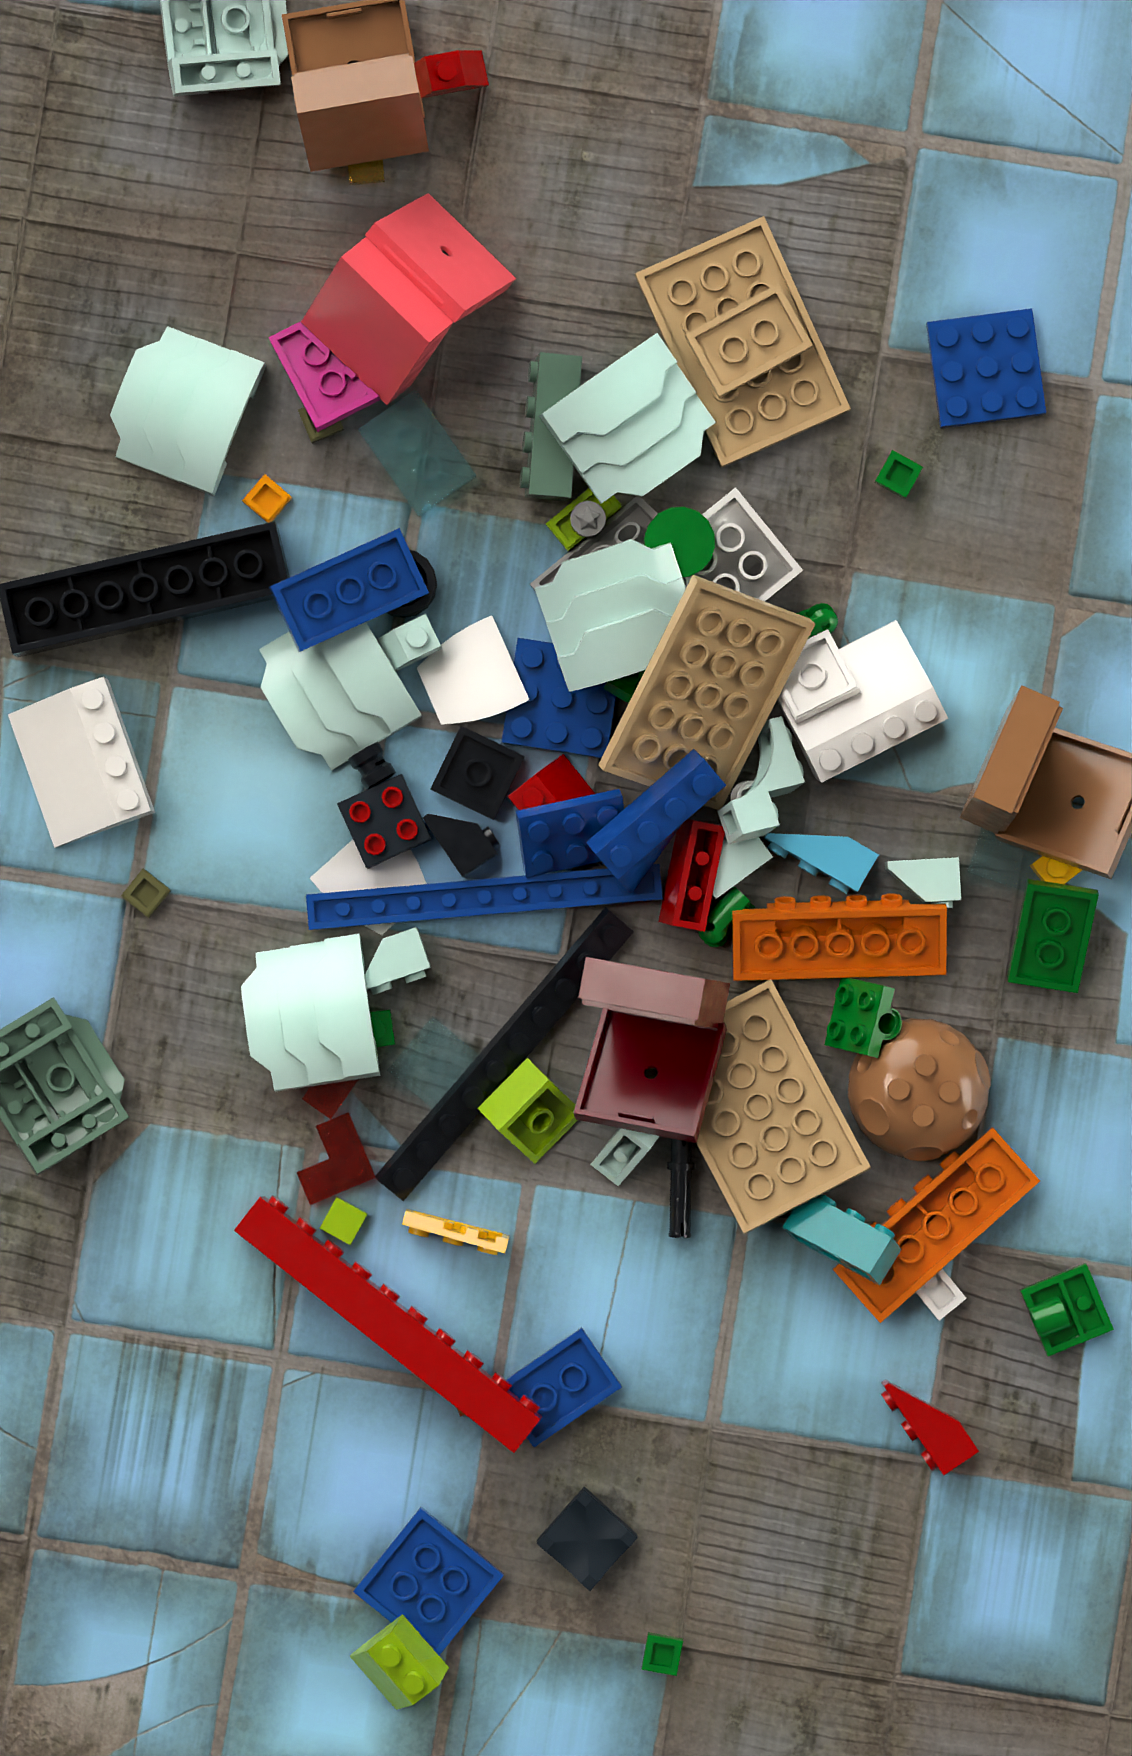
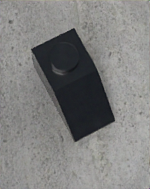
(463, 842)

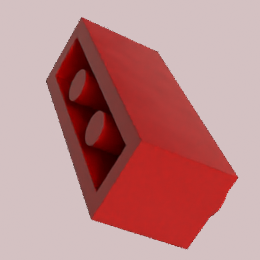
(692, 875)

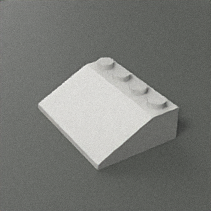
(745, 551)
(891, 706)
(81, 762)

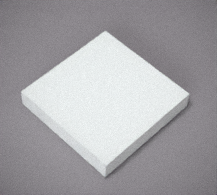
(818, 679)

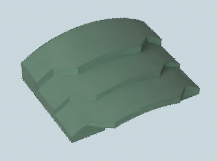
(56, 1085)

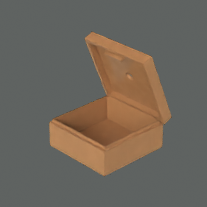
(360, 107)
(1034, 777)

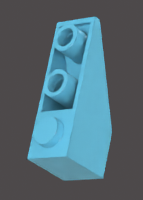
(833, 856)

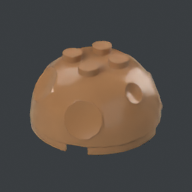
(920, 1091)

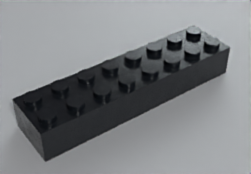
(143, 589)

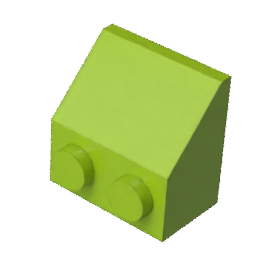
(530, 1111)
(400, 1663)

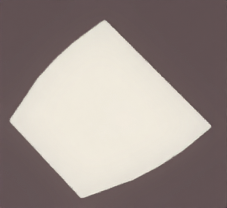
(472, 675)
(348, 873)

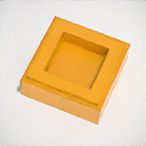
(267, 499)

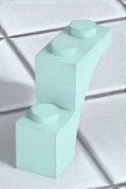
(776, 775)

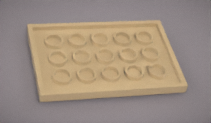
(711, 281)
(707, 686)
(771, 1116)

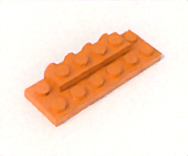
(839, 939)
(944, 1219)

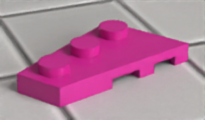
(320, 379)

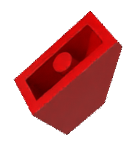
(450, 72)

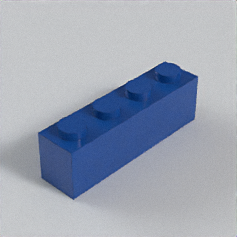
(648, 824)

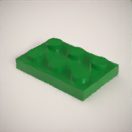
(1052, 935)

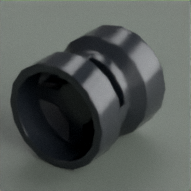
(372, 765)

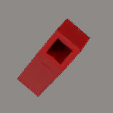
(939, 1432)

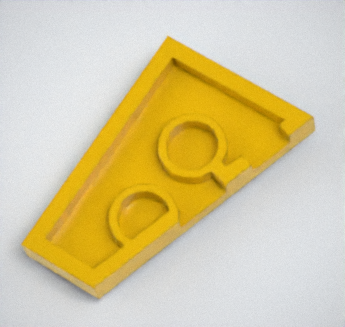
(455, 1232)

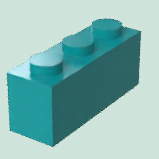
(844, 1237)

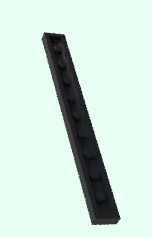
(501, 1057)

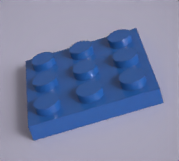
(986, 368)
(553, 716)
(429, 1580)

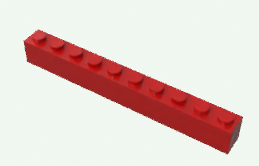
(388, 1323)

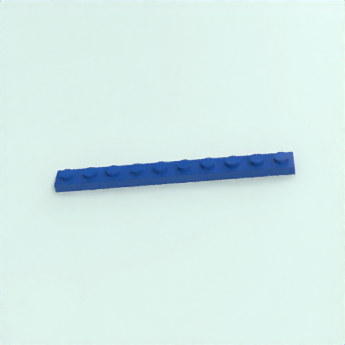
(476, 898)

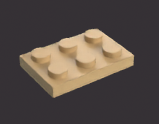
(748, 340)

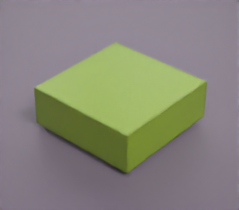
(343, 1220)

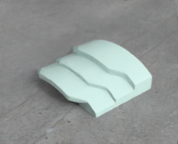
(223, 44)
(183, 407)
(631, 423)
(610, 610)
(336, 693)
(311, 1014)

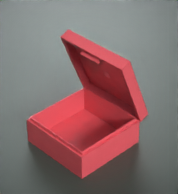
(402, 294)

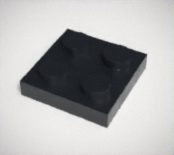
(477, 773)

